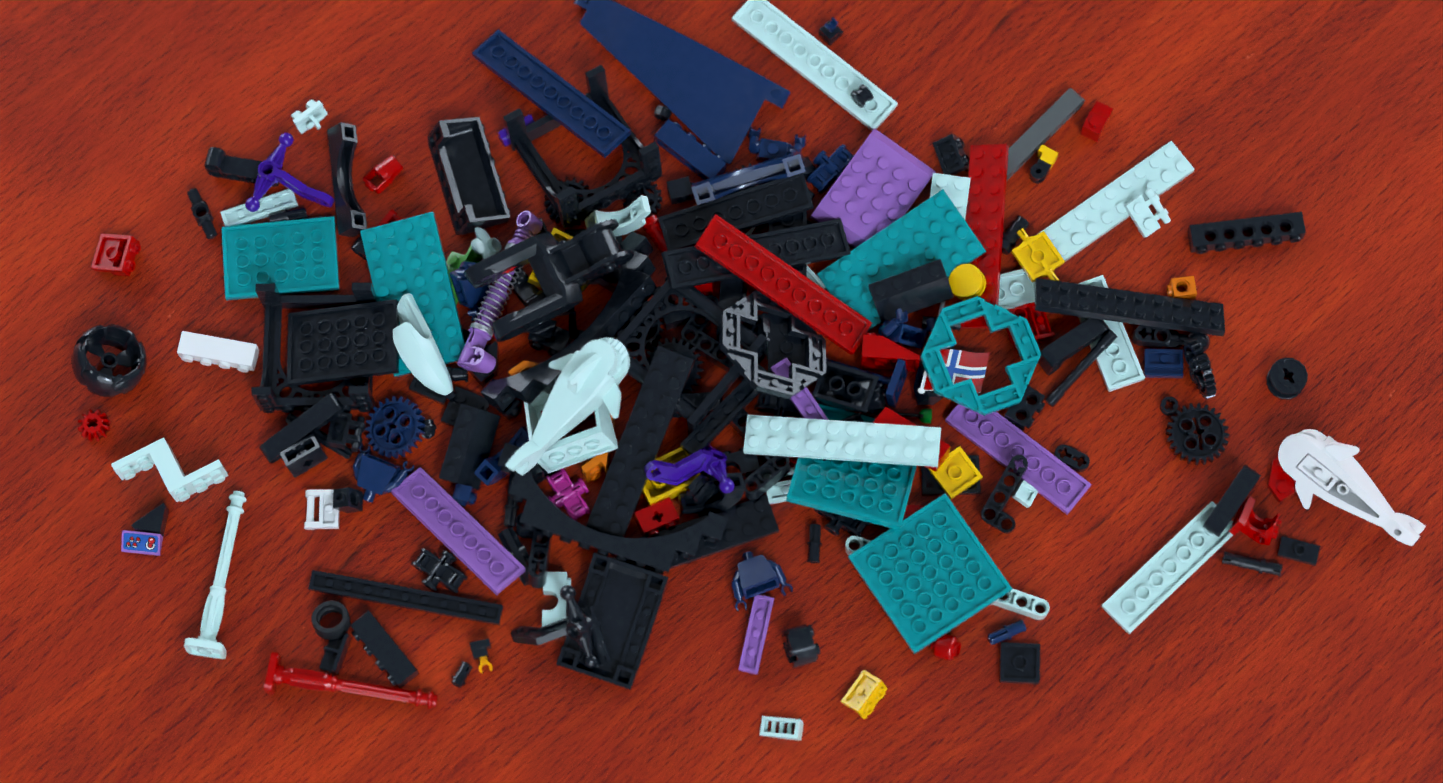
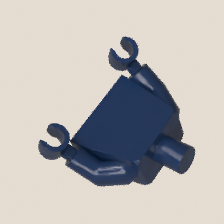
(769, 149)
(465, 292)
(903, 333)
(377, 475)
(756, 577)

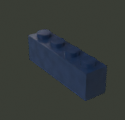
(689, 151)

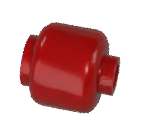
(946, 647)

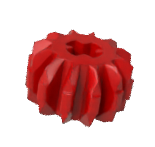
(97, 418)

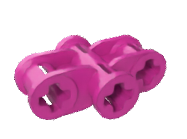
(568, 494)

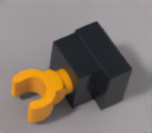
(480, 651)

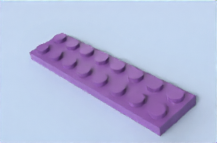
(1004, 441)
(458, 531)

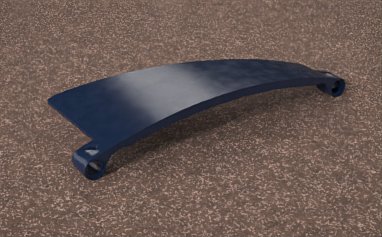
(694, 82)

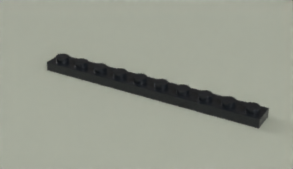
(406, 597)

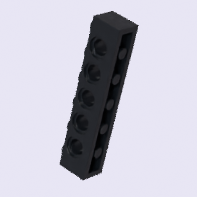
(1292, 221)

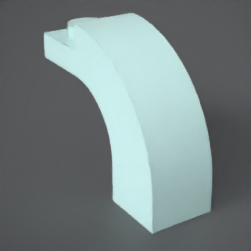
(629, 218)

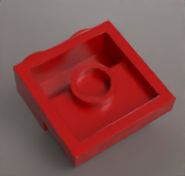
(116, 254)

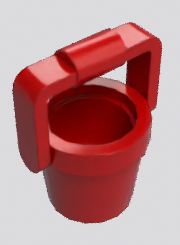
(386, 171)

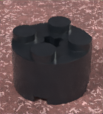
(800, 645)

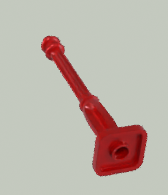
(323, 682)

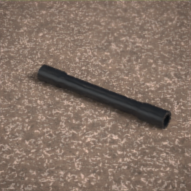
(1059, 391)

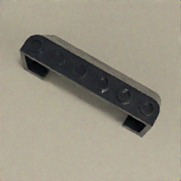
(467, 175)

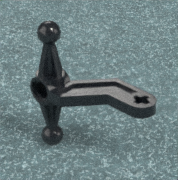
(577, 626)

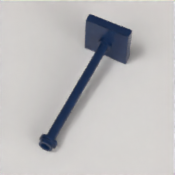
(894, 383)

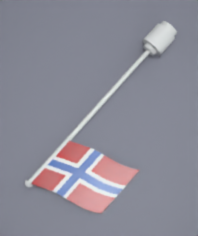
(961, 366)

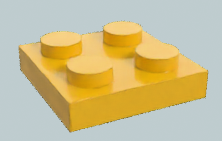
(956, 473)

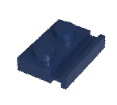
(1163, 363)

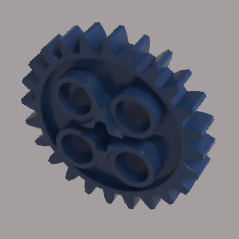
(409, 433)

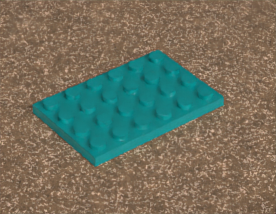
(290, 253)

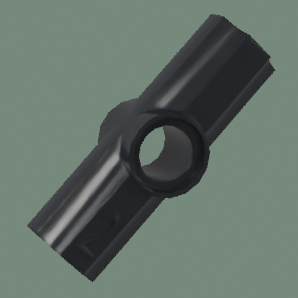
(513, 545)

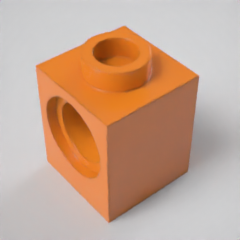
(1187, 283)

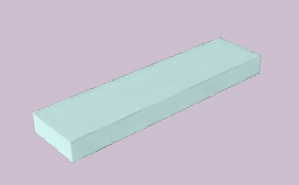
(270, 204)

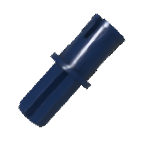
(1006, 632)

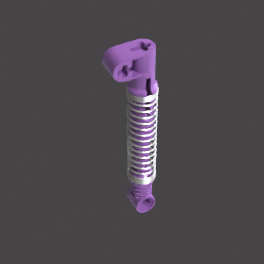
(473, 354)

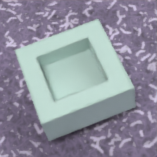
(1025, 493)

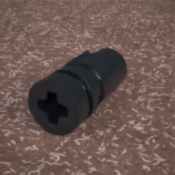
(1010, 235)

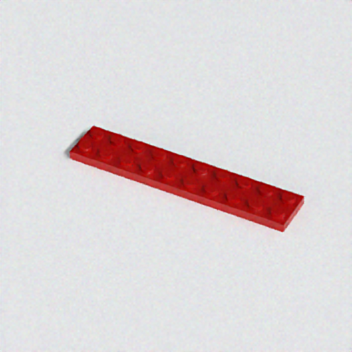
(986, 216)
(783, 284)

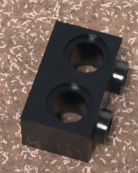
(1026, 409)

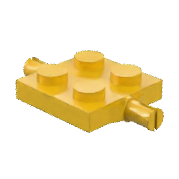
(1037, 256)

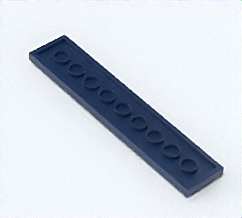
(551, 93)

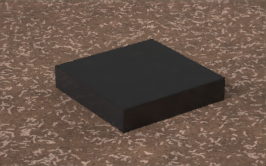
(1019, 663)

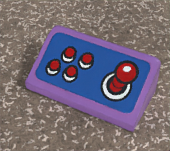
(141, 542)

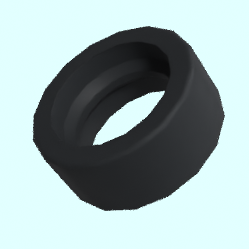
(330, 607)

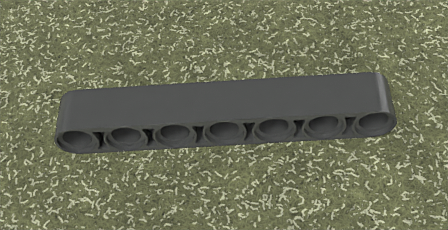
(1043, 130)

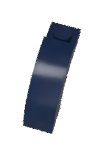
(489, 470)

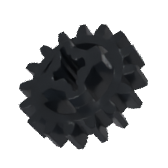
(654, 200)

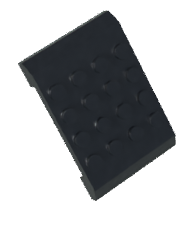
(627, 607)

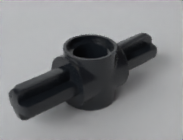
(198, 206)

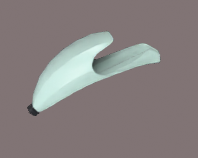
(419, 348)

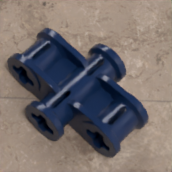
(829, 168)

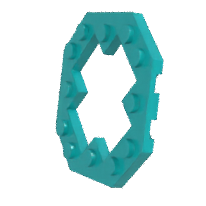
(965, 392)

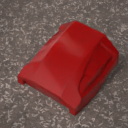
(1037, 320)

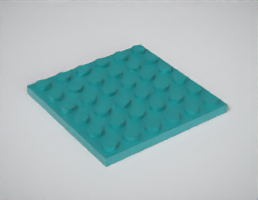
(853, 488)
(930, 573)

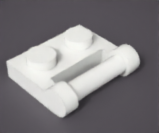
(327, 515)

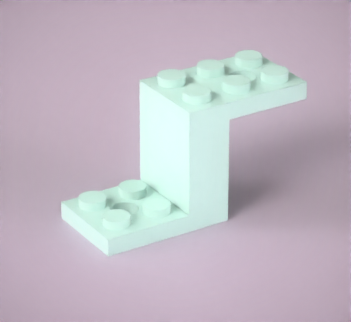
(170, 470)

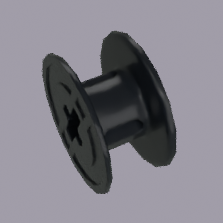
(1289, 368)

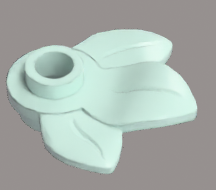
(484, 244)

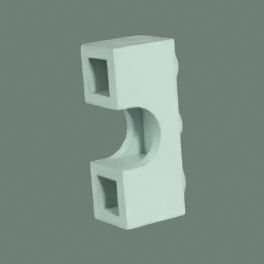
(553, 585)

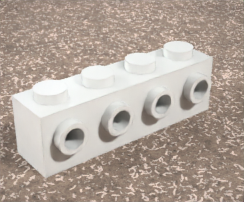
(218, 351)

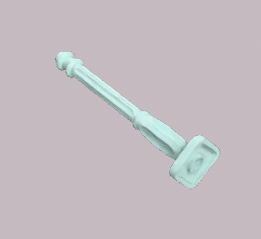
(206, 644)

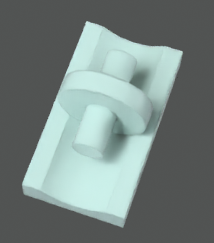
(310, 117)

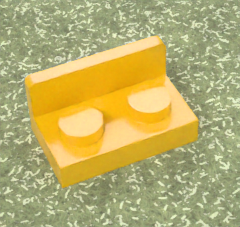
(864, 694)

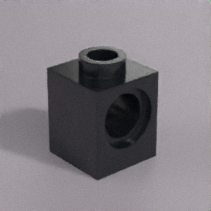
(680, 190)
(348, 500)

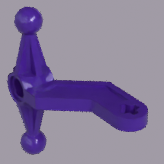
(265, 181)
(706, 460)

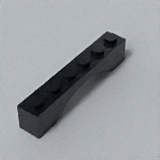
(342, 146)

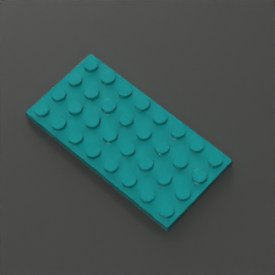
(919, 237)
(411, 259)

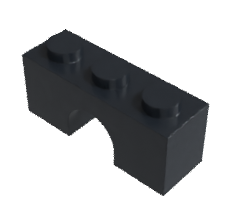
(743, 462)

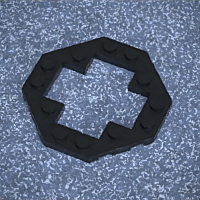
(747, 361)

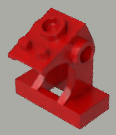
(1253, 526)

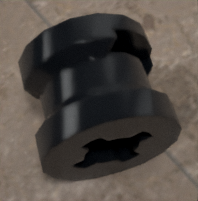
(861, 96)

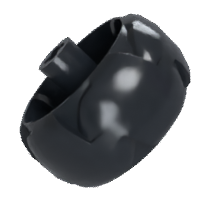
(101, 379)

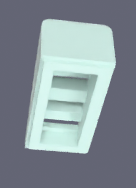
(797, 733)

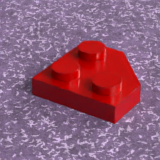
(1280, 482)

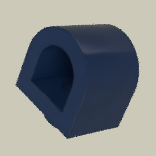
(464, 495)

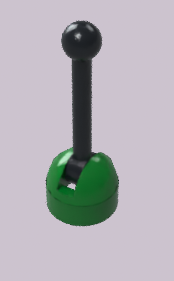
(924, 415)

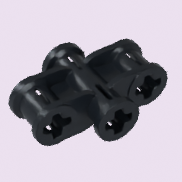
(774, 405)
(846, 523)
(439, 570)

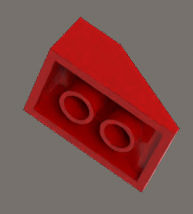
(882, 354)

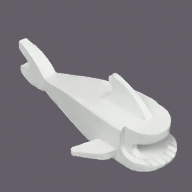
(1334, 475)

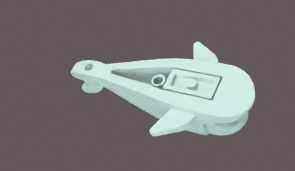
(582, 386)

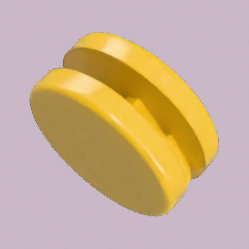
(967, 282)

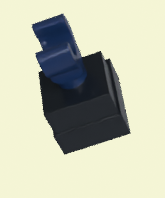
(830, 31)

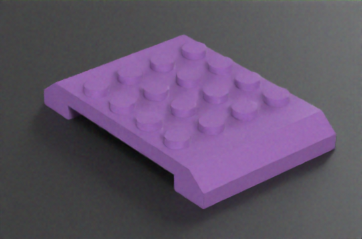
(874, 189)

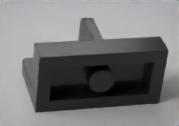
(335, 654)

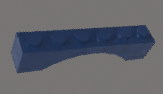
(749, 176)

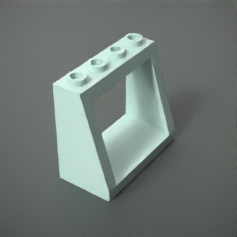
(575, 447)

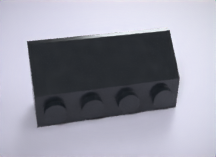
(911, 290)
(469, 445)

